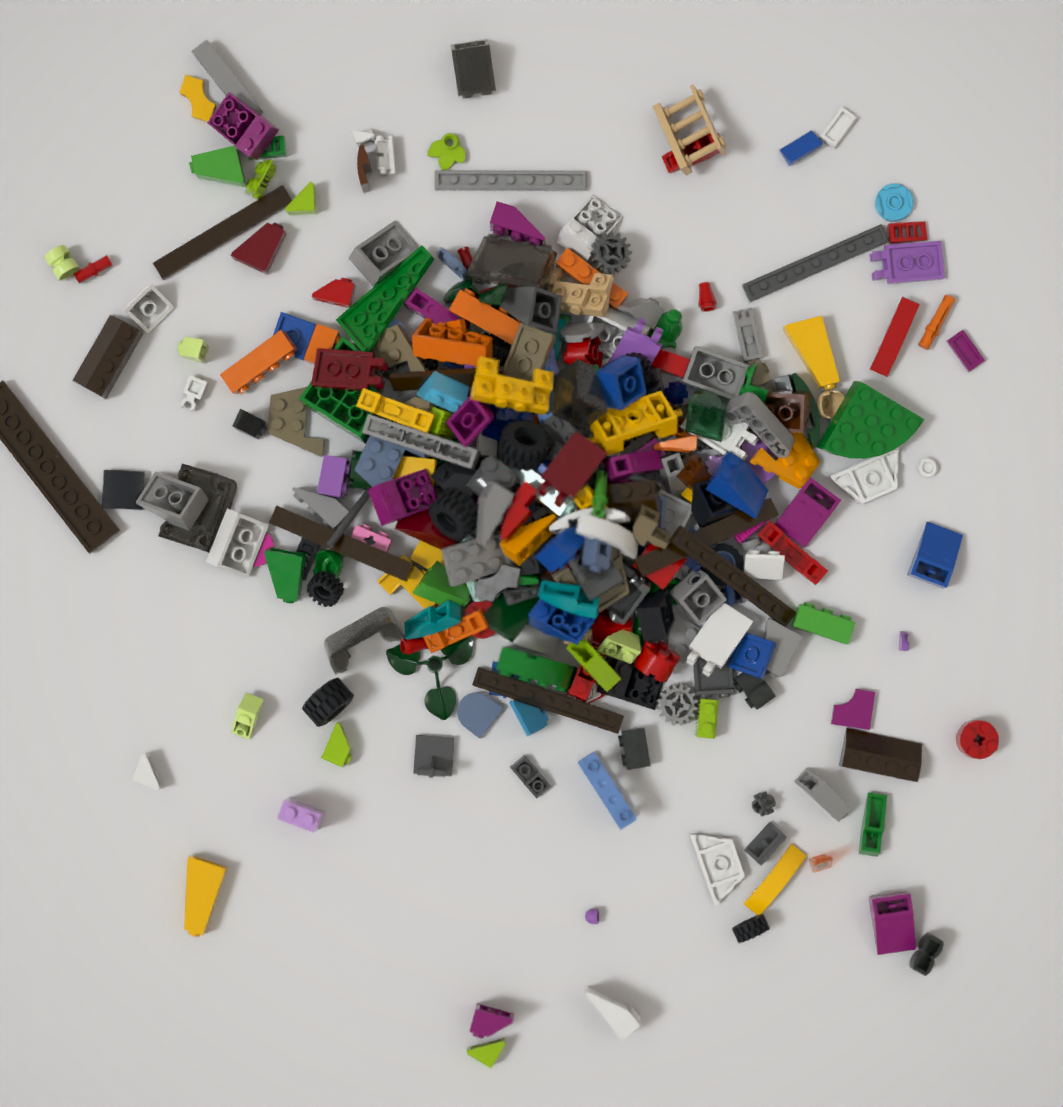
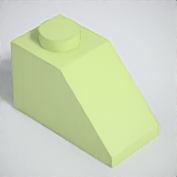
(193, 349)

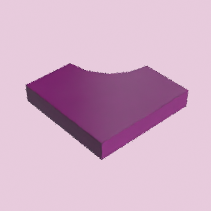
(855, 712)

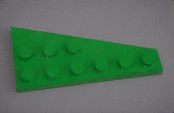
(375, 310)

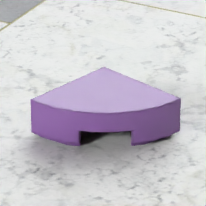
(903, 643)

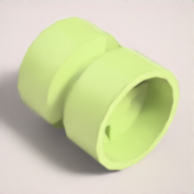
(63, 265)

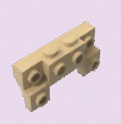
(582, 298)

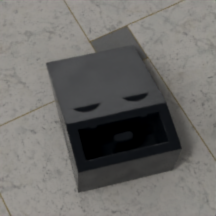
(634, 684)

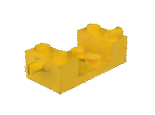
(652, 413)

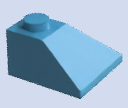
(529, 717)

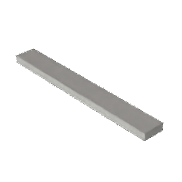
(510, 180)

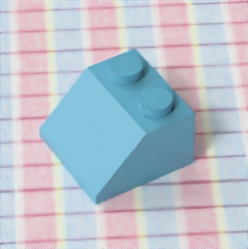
(444, 392)

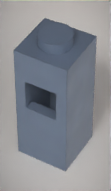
(596, 555)

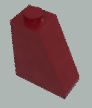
(261, 248)

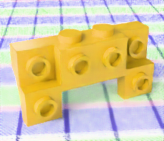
(509, 391)
(392, 583)

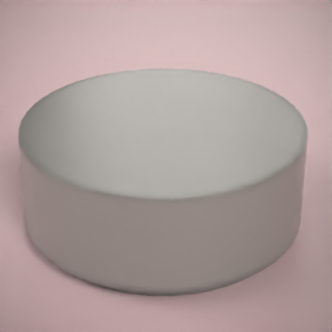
(751, 543)

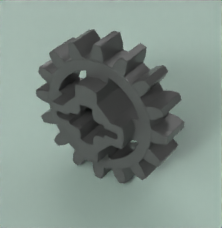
(616, 257)

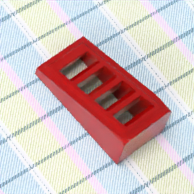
(892, 234)

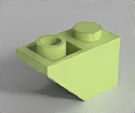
(622, 646)
(247, 715)

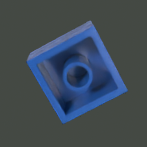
(622, 382)

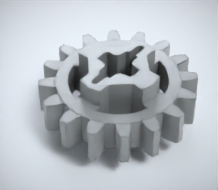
(666, 702)

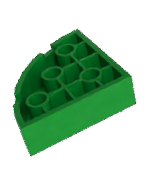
(339, 405)
(868, 424)
(536, 668)

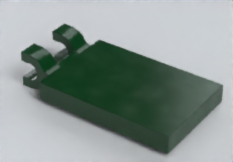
(509, 619)

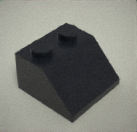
(655, 616)

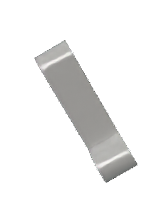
(762, 421)

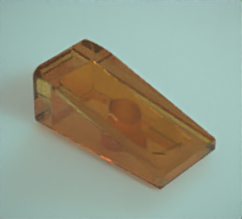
(820, 862)

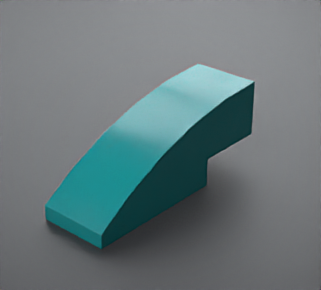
(569, 598)
(432, 620)

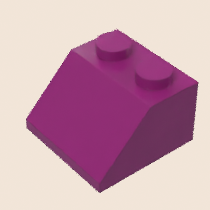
(470, 420)
(489, 1020)

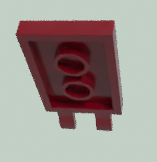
(347, 370)
(571, 468)

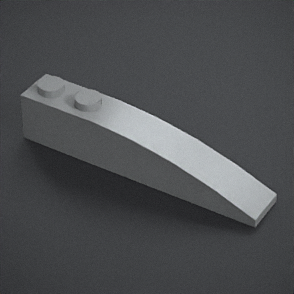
(421, 442)

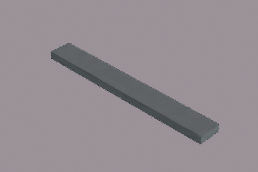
(815, 263)

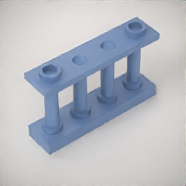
(607, 790)

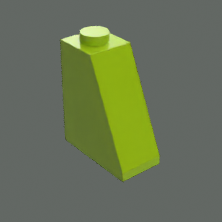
(594, 664)

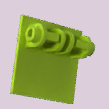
(262, 169)

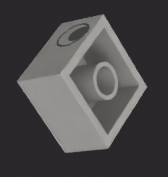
(697, 596)

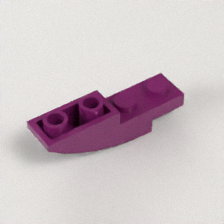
(428, 307)

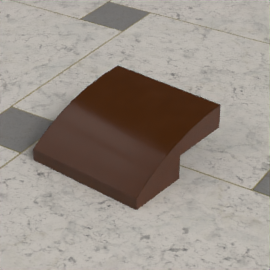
(363, 167)

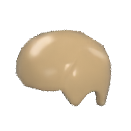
(829, 402)

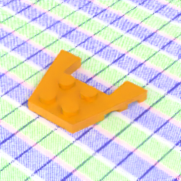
(793, 469)

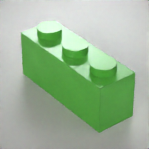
(823, 623)

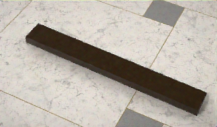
(222, 232)
(710, 535)
(345, 545)
(732, 576)
(548, 700)

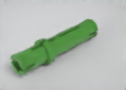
(600, 498)

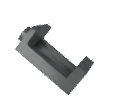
(718, 682)

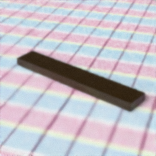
(415, 380)

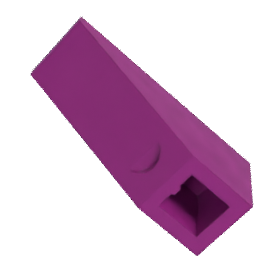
(632, 464)

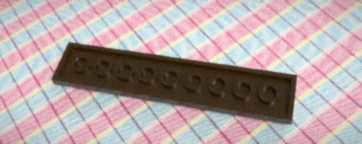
(53, 474)

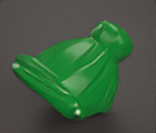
(672, 327)
(329, 561)

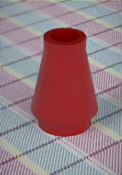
(706, 297)
(412, 645)

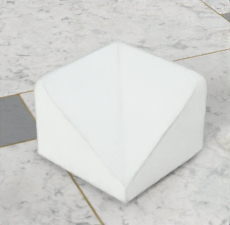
(363, 137)

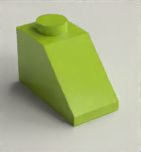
(338, 747)

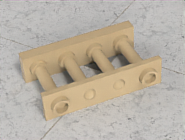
(671, 129)

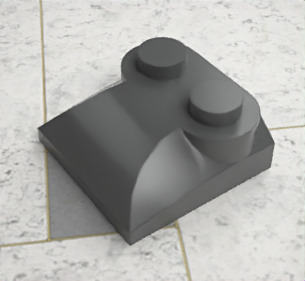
(493, 471)

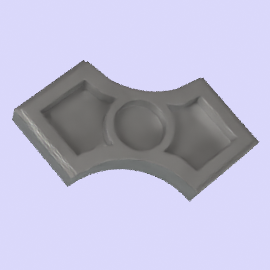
(489, 587)

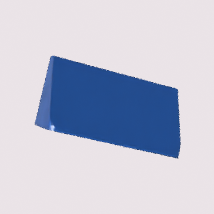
(800, 148)

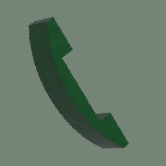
(813, 433)

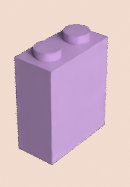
(301, 815)

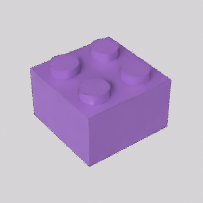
(334, 477)

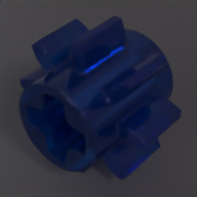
(676, 392)

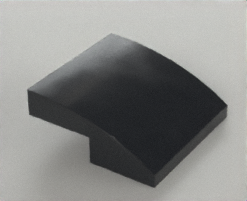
(122, 489)

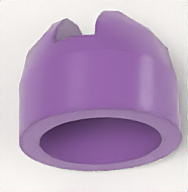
(592, 916)

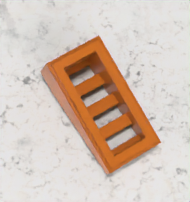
(684, 444)

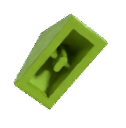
(304, 202)
(487, 1052)

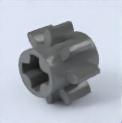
(763, 803)

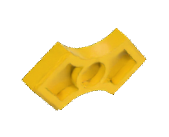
(194, 90)

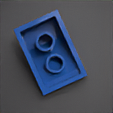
(738, 485)

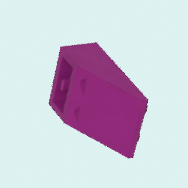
(243, 126)
(511, 222)
(402, 497)
(807, 512)
(893, 922)

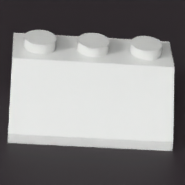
(615, 327)
(237, 543)

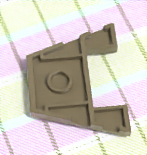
(396, 349)
(288, 421)
(609, 597)

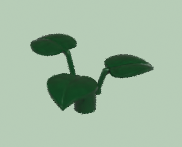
(491, 297)
(441, 700)

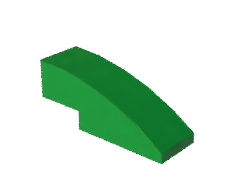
(873, 824)

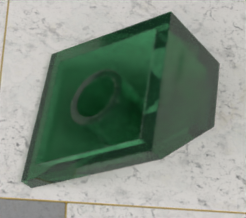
(706, 415)

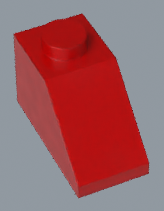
(336, 293)

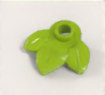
(447, 154)

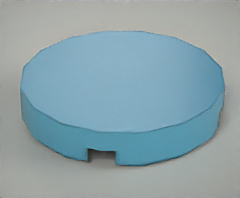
(894, 202)

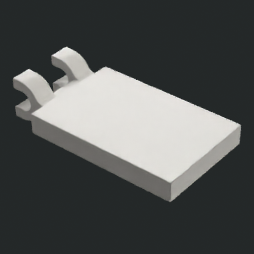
(732, 439)
(719, 638)

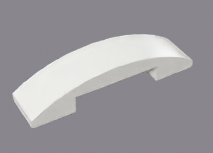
(567, 521)
(608, 532)

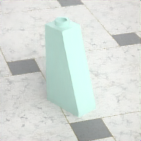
(535, 480)

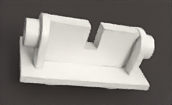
(386, 160)

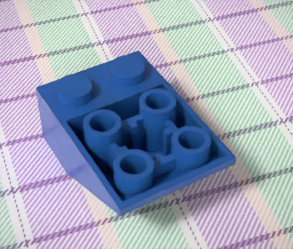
(561, 549)
(935, 555)
(559, 622)

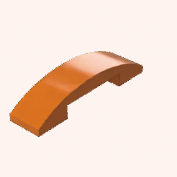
(469, 625)

